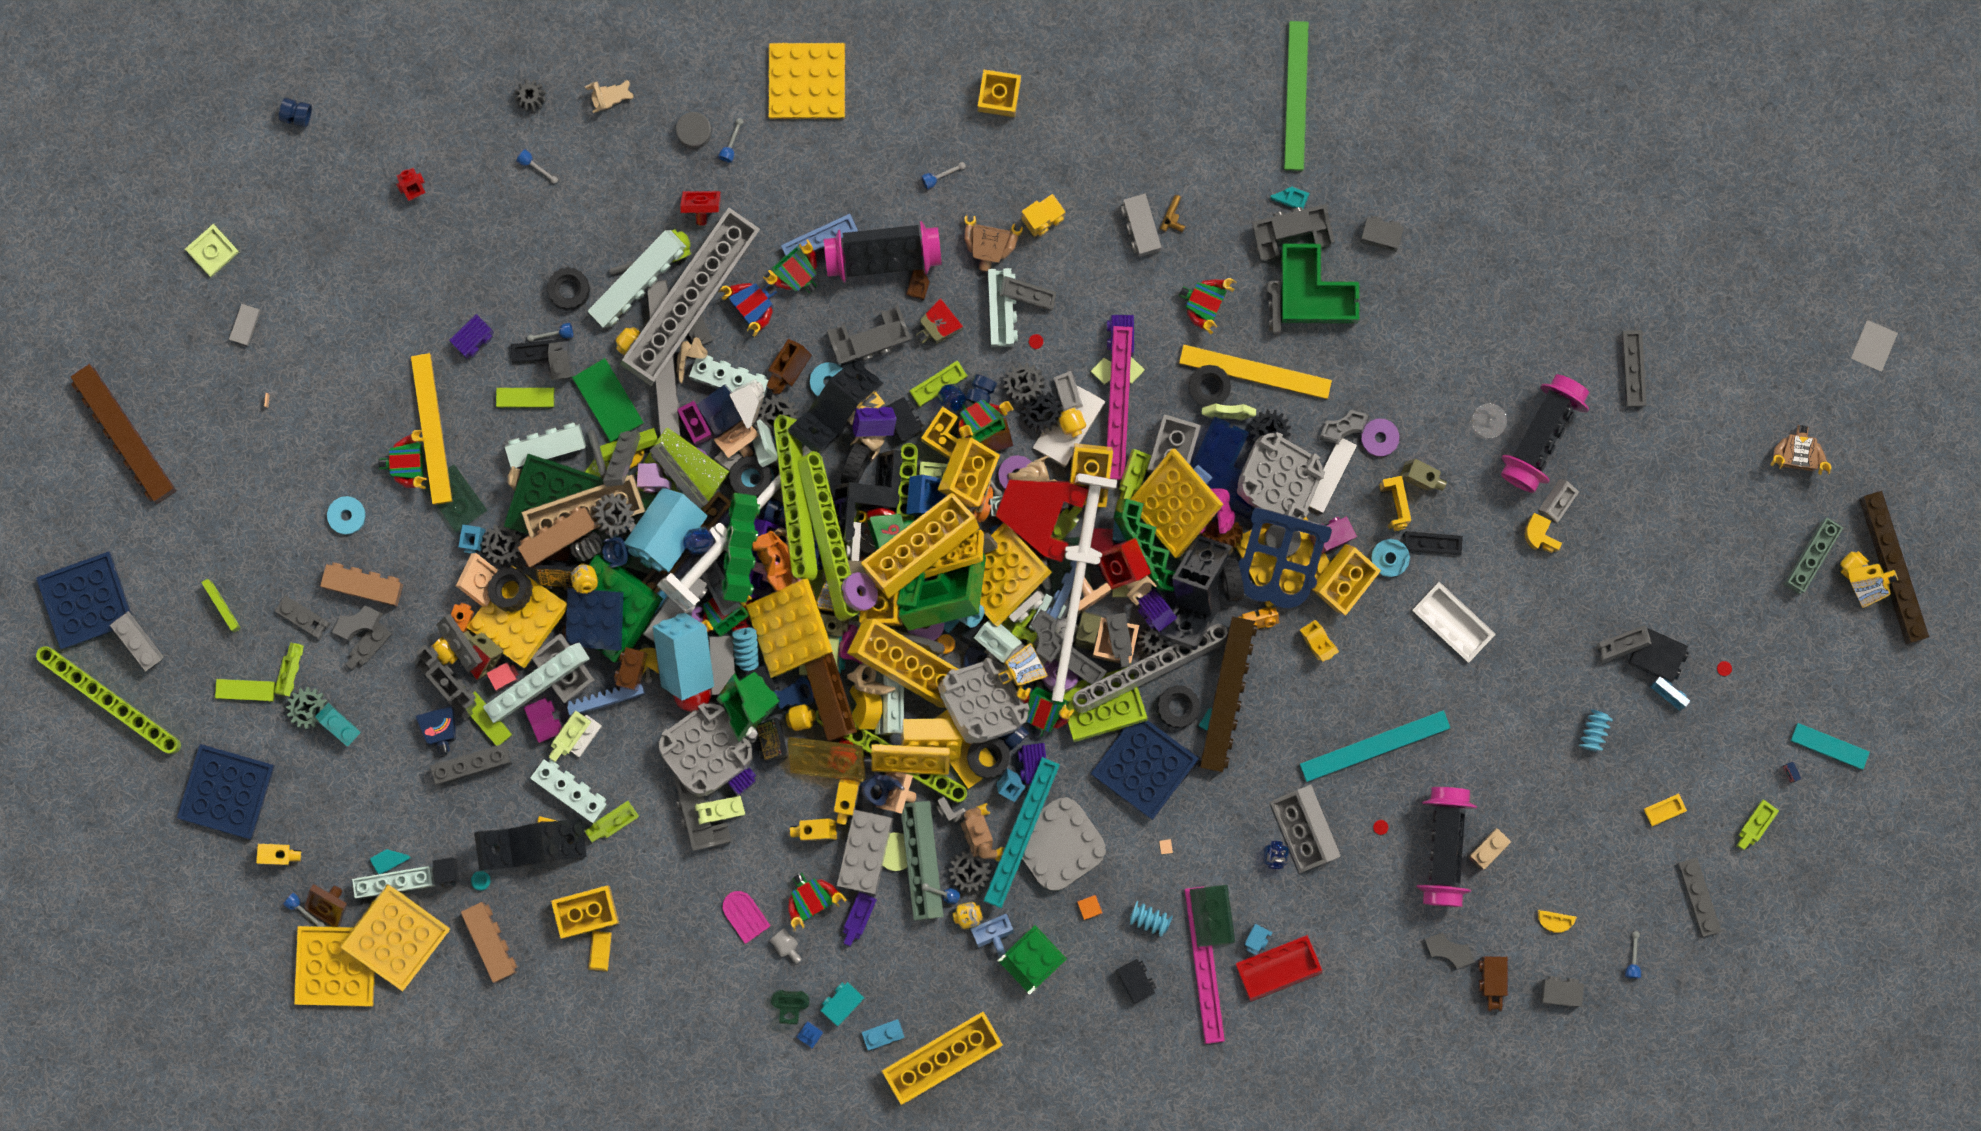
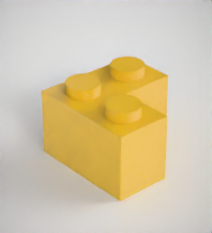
(1043, 215)
(938, 433)

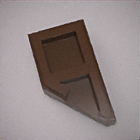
(918, 285)

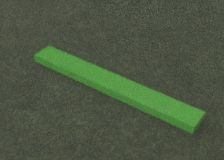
(1296, 96)

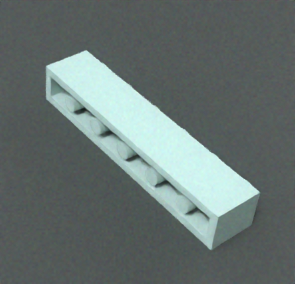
(637, 279)
(536, 682)

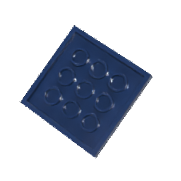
(83, 599)
(1145, 767)
(226, 791)

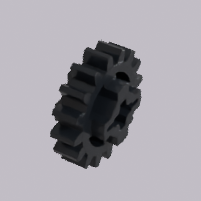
(1049, 415)
(1261, 428)

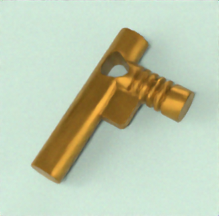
(1172, 216)

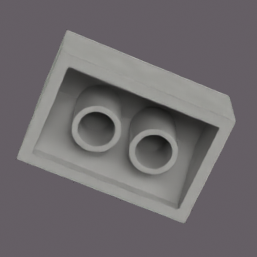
(1173, 434)
(572, 684)

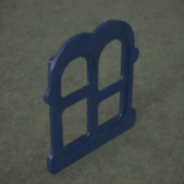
(1272, 590)

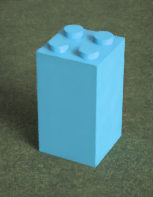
(661, 530)
(683, 656)

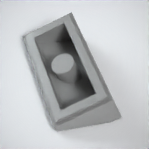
(1559, 500)

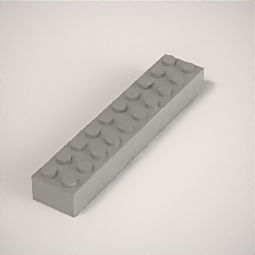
(689, 296)

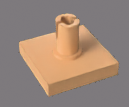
(736, 440)
(476, 578)
(1092, 596)
(897, 798)

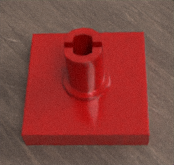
(700, 203)

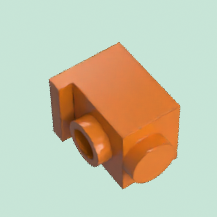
(468, 615)

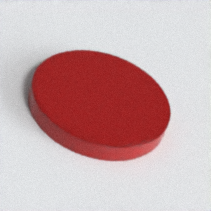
(1036, 341)
(1724, 668)
(1380, 827)

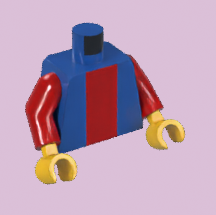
(751, 303)

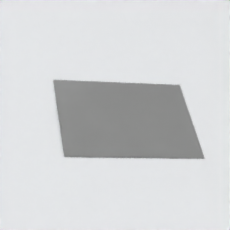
(1874, 345)

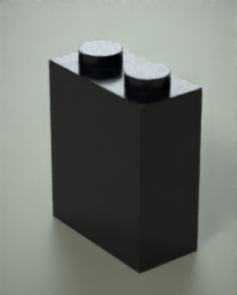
(1661, 657)

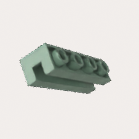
(1813, 556)

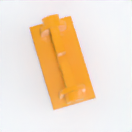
(1267, 618)

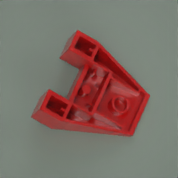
(1033, 510)

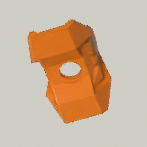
(768, 547)

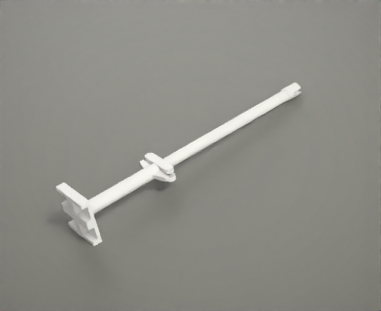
(1082, 554)
(679, 590)

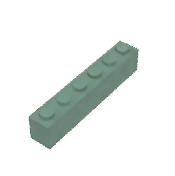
(921, 860)

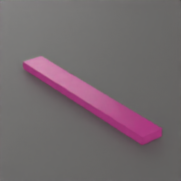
(1119, 398)
(1206, 983)

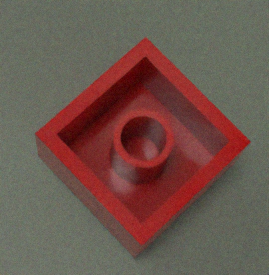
(1123, 564)

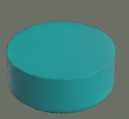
(480, 880)

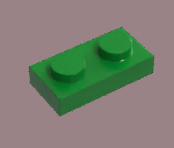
(910, 593)

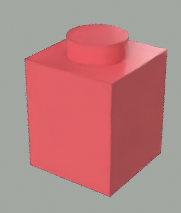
(503, 676)

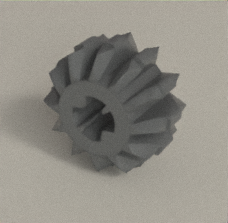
(531, 88)
(586, 546)
(1147, 637)

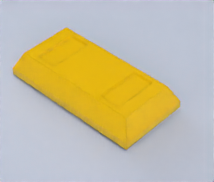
(1665, 810)
(599, 951)

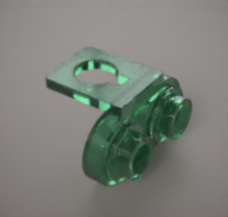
(790, 1002)

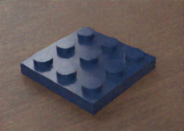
(595, 619)

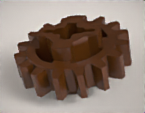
(1231, 537)

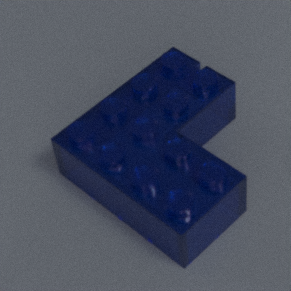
(1218, 457)

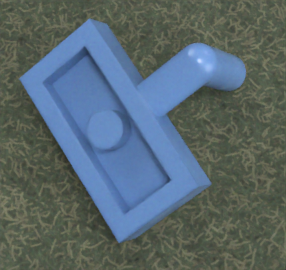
(992, 932)

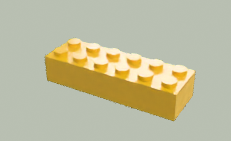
(920, 545)
(900, 660)
(942, 1058)

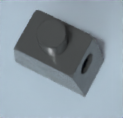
(560, 360)

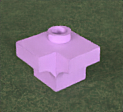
(651, 478)

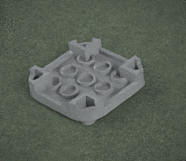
(1280, 476)
(981, 703)
(704, 750)
(1063, 845)

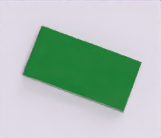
(608, 400)

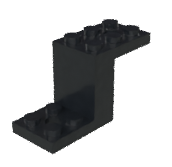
(835, 406)
(864, 496)
(1196, 591)
(530, 844)

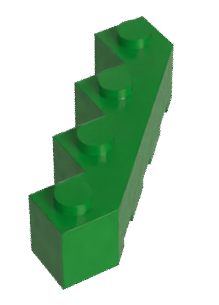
(1127, 518)
(739, 555)

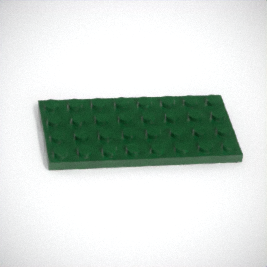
(549, 481)

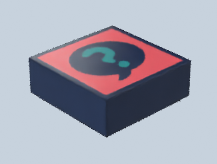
(1792, 772)

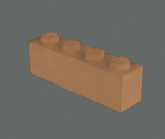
(557, 537)
(362, 585)
(488, 941)

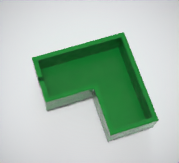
(1306, 297)
(948, 598)
(638, 602)

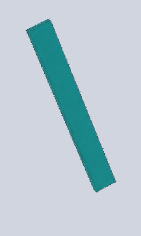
(1375, 746)
(1021, 832)

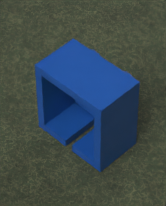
(923, 494)

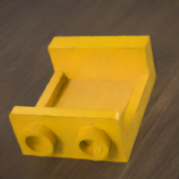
(1401, 504)

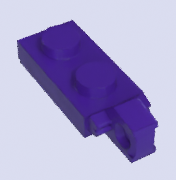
(858, 917)

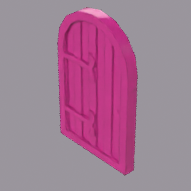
(744, 915)

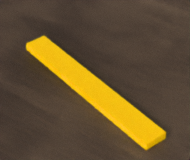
(1257, 372)
(431, 429)

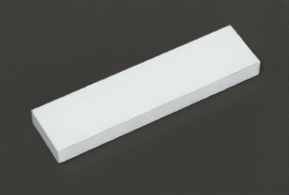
(1333, 471)

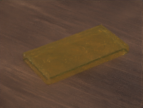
(826, 759)

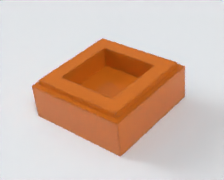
(1089, 907)

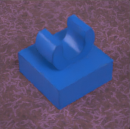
(810, 1034)

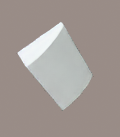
(1061, 446)
(1454, 622)

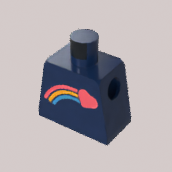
(438, 727)

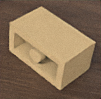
(1489, 849)

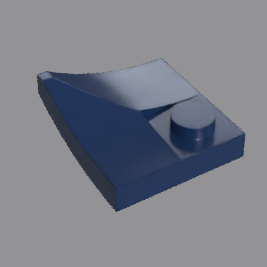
(720, 410)

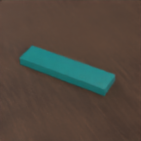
(1829, 746)

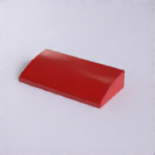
(1279, 968)

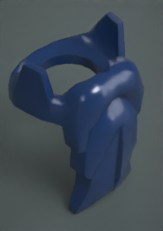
(615, 551)
(795, 694)
(885, 782)

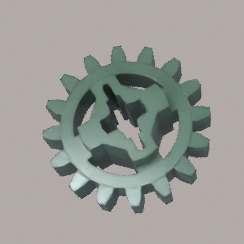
(303, 697)

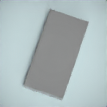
(244, 325)
(1068, 391)

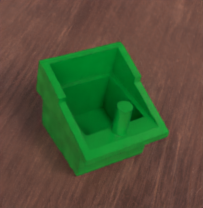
(747, 703)
(1032, 959)

